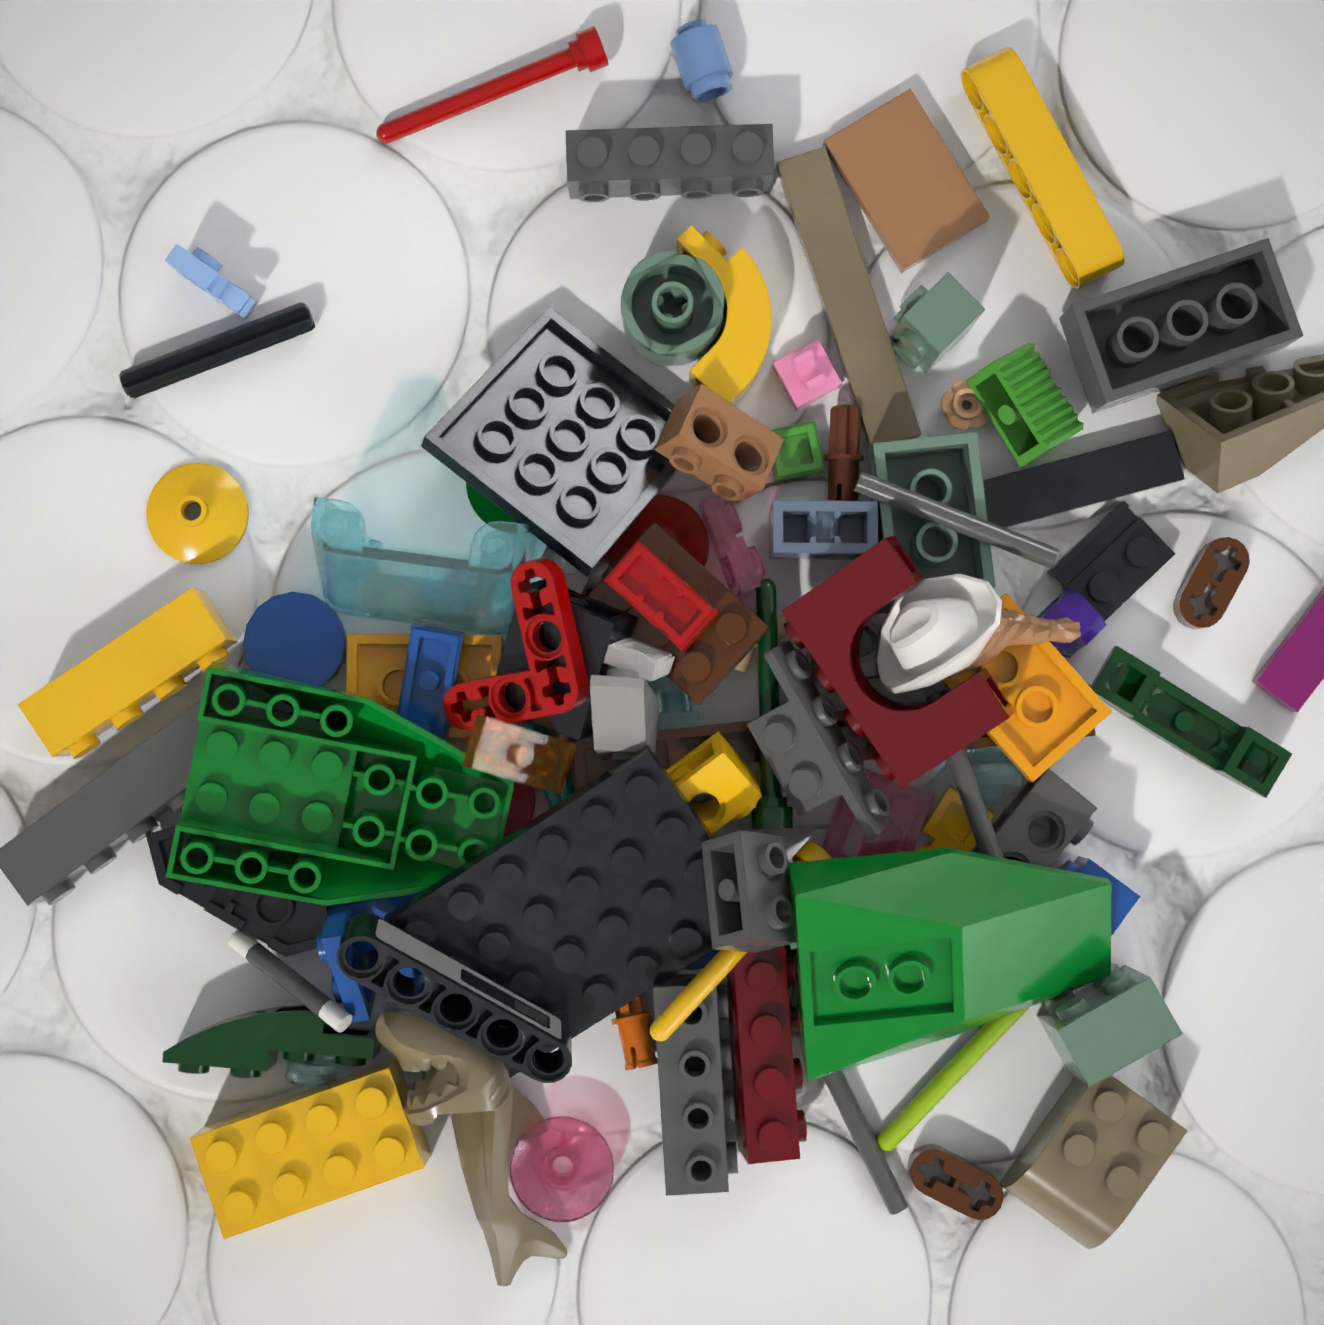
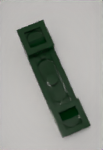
(1189, 723)

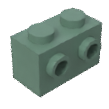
(934, 322)

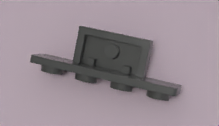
(810, 749)

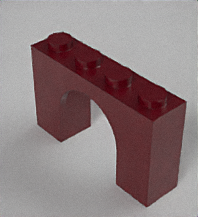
(905, 736)

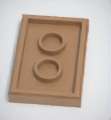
(906, 180)

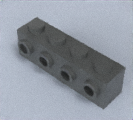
(670, 162)
(693, 1094)

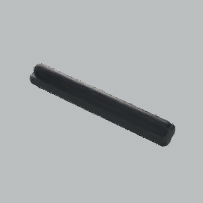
(217, 350)

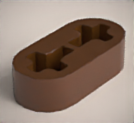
(1222, 588)
(949, 1192)

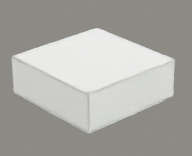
(641, 657)

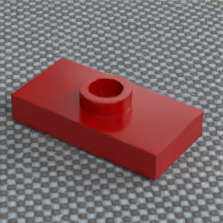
(661, 596)

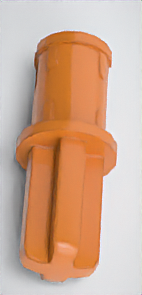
(635, 1034)

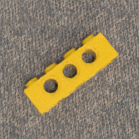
(722, 773)

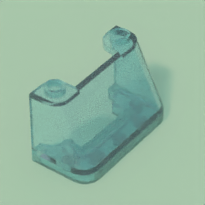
(415, 587)

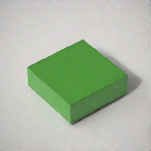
(799, 453)

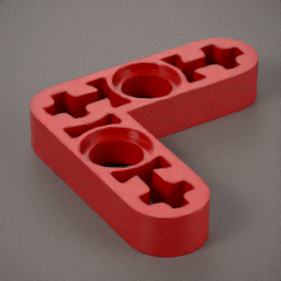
(538, 679)

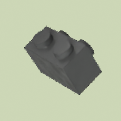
(748, 892)

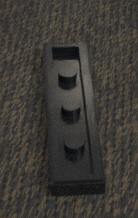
(1082, 480)

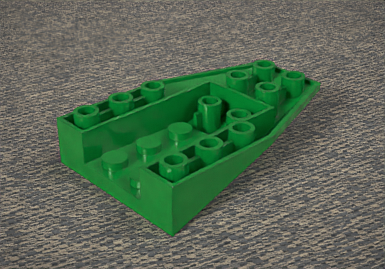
(325, 795)
(934, 947)

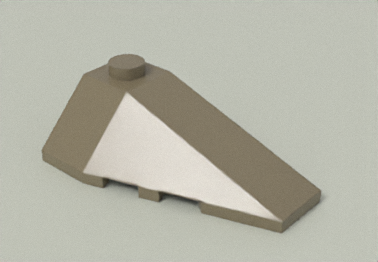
(1245, 423)

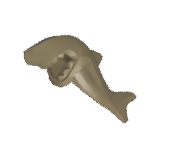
(486, 1124)

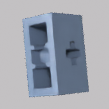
(822, 529)

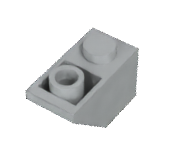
(622, 714)

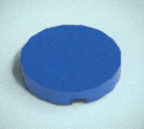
(296, 639)

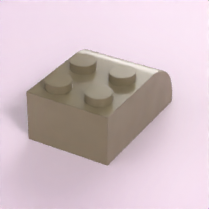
(1093, 1159)

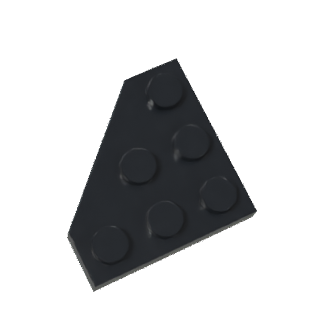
(280, 922)

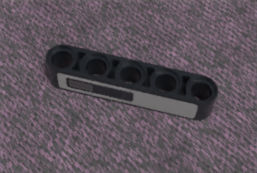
(445, 976)

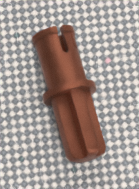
(843, 453)

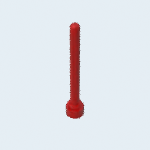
(583, 53)

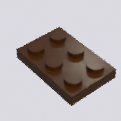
(719, 645)

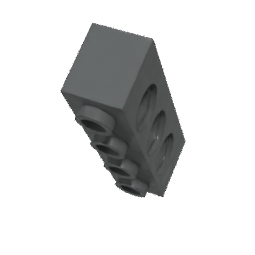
(1057, 802)

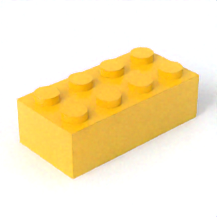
(309, 1149)

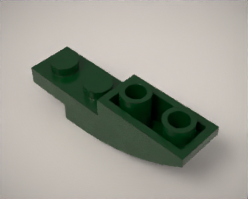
(253, 1039)

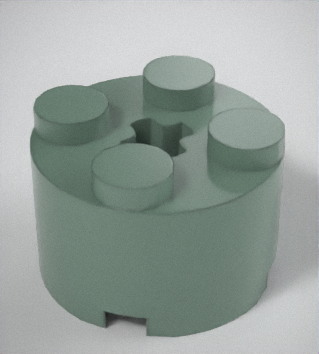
(683, 282)

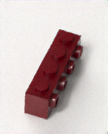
(763, 1057)

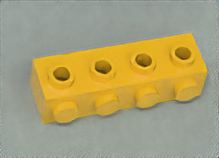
(127, 674)

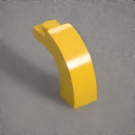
(740, 351)

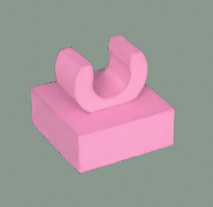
(807, 374)

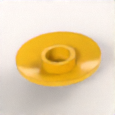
(221, 519)

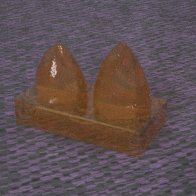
(518, 754)

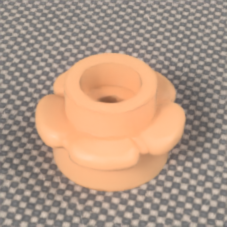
(955, 414)

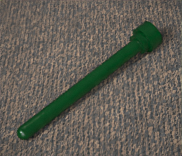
(772, 808)

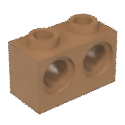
(724, 436)

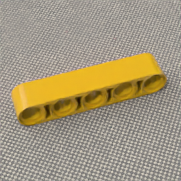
(1042, 168)

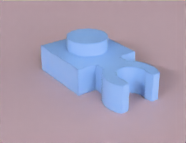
(203, 272)

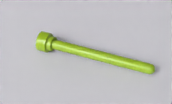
(945, 1080)

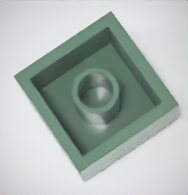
(1108, 1024)

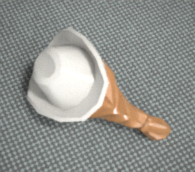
(952, 628)

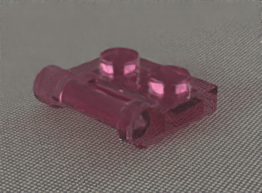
(908, 815)

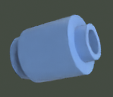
(702, 60)

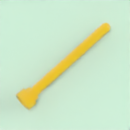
(714, 971)

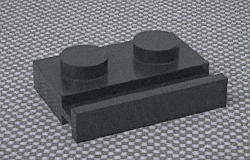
(1112, 560)

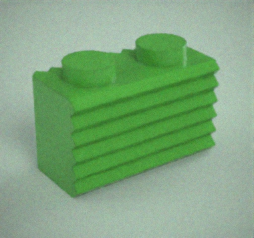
(1025, 404)

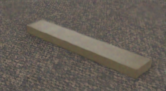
(847, 297)

